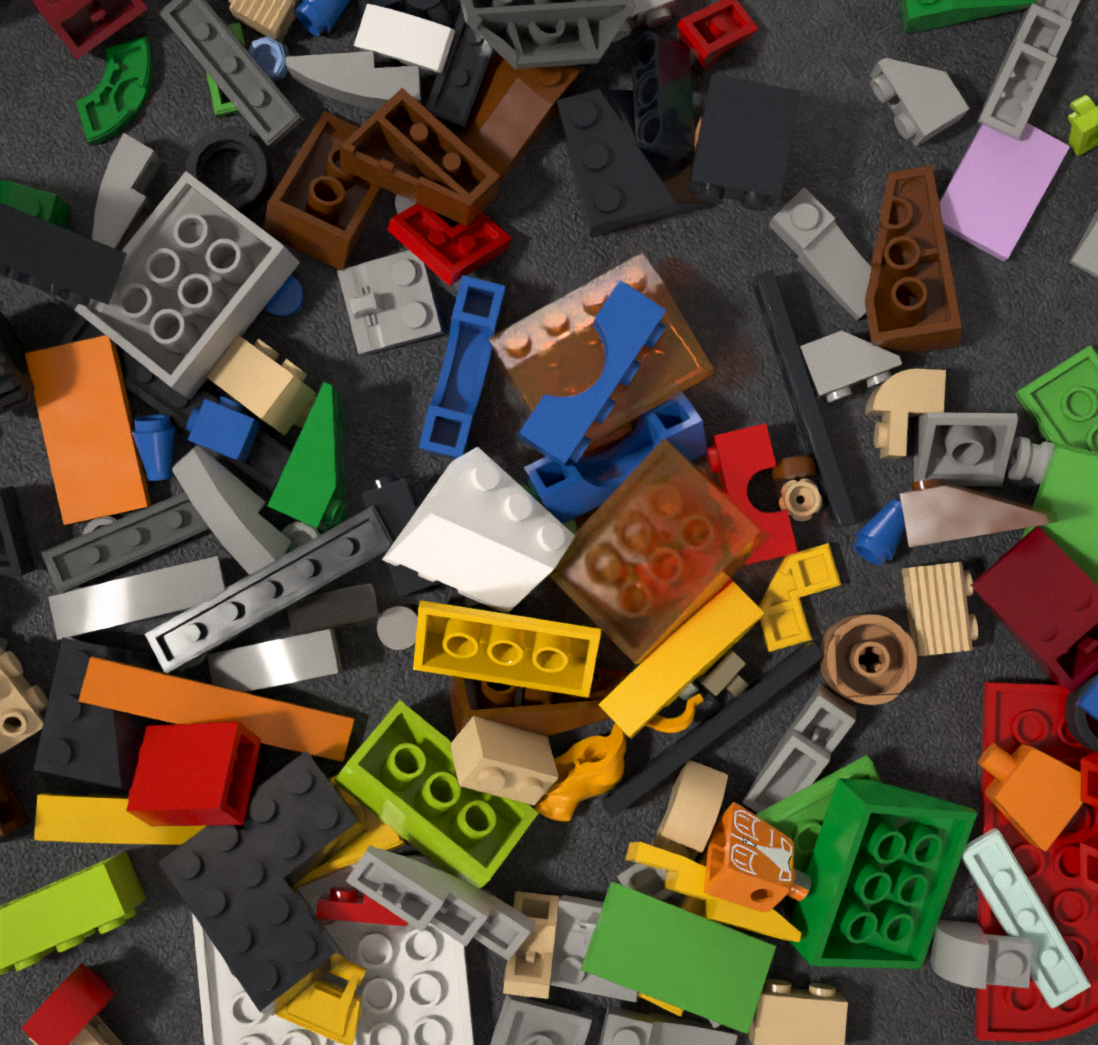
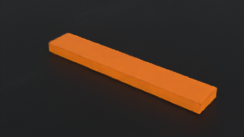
(196, 702)

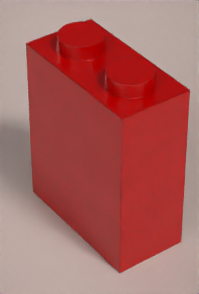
(194, 774)

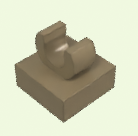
(724, 675)

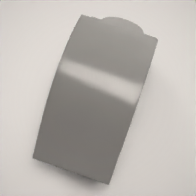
(976, 959)

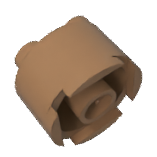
(884, 678)

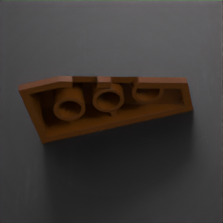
(515, 110)
(911, 280)
(529, 708)

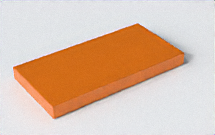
(88, 429)

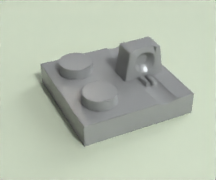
(390, 302)
(573, 934)
(539, 1024)

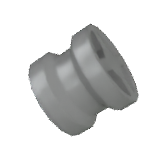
(1029, 459)

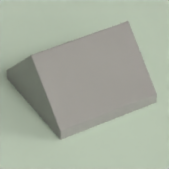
(963, 447)

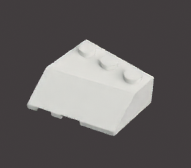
(481, 535)

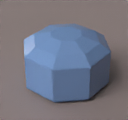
(270, 56)

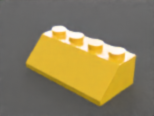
(505, 648)

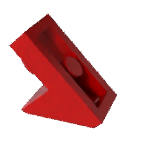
(715, 30)
(346, 905)

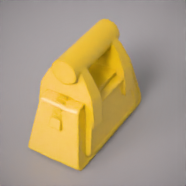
(329, 1007)

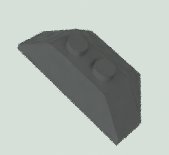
(547, 30)

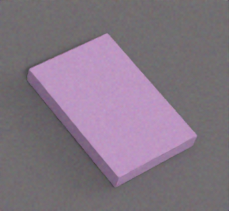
(999, 187)

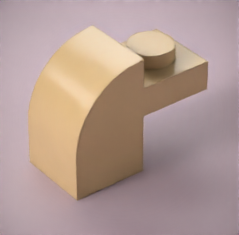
(900, 397)
(691, 810)
(531, 965)

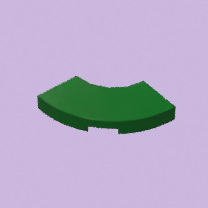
(120, 92)

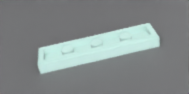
(1024, 916)

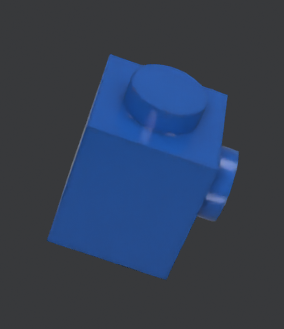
(223, 428)

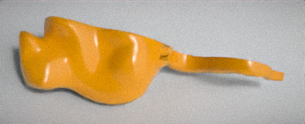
(598, 765)

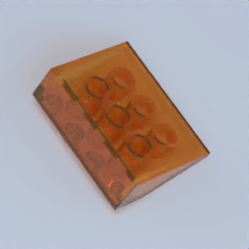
(563, 355)
(656, 552)

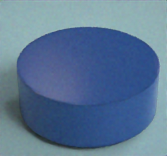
(287, 299)

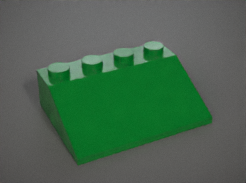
(879, 876)

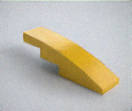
(682, 659)
(100, 820)
(689, 878)

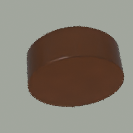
(794, 468)

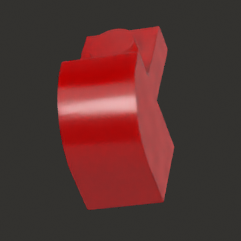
(69, 1008)

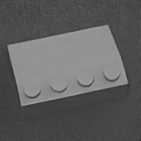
(190, 285)

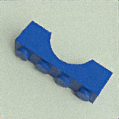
(623, 326)
(464, 368)
(593, 479)

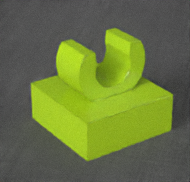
(1084, 125)

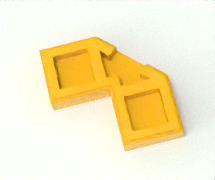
(796, 577)

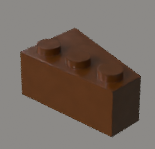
(420, 160)

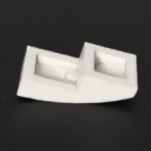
(404, 38)

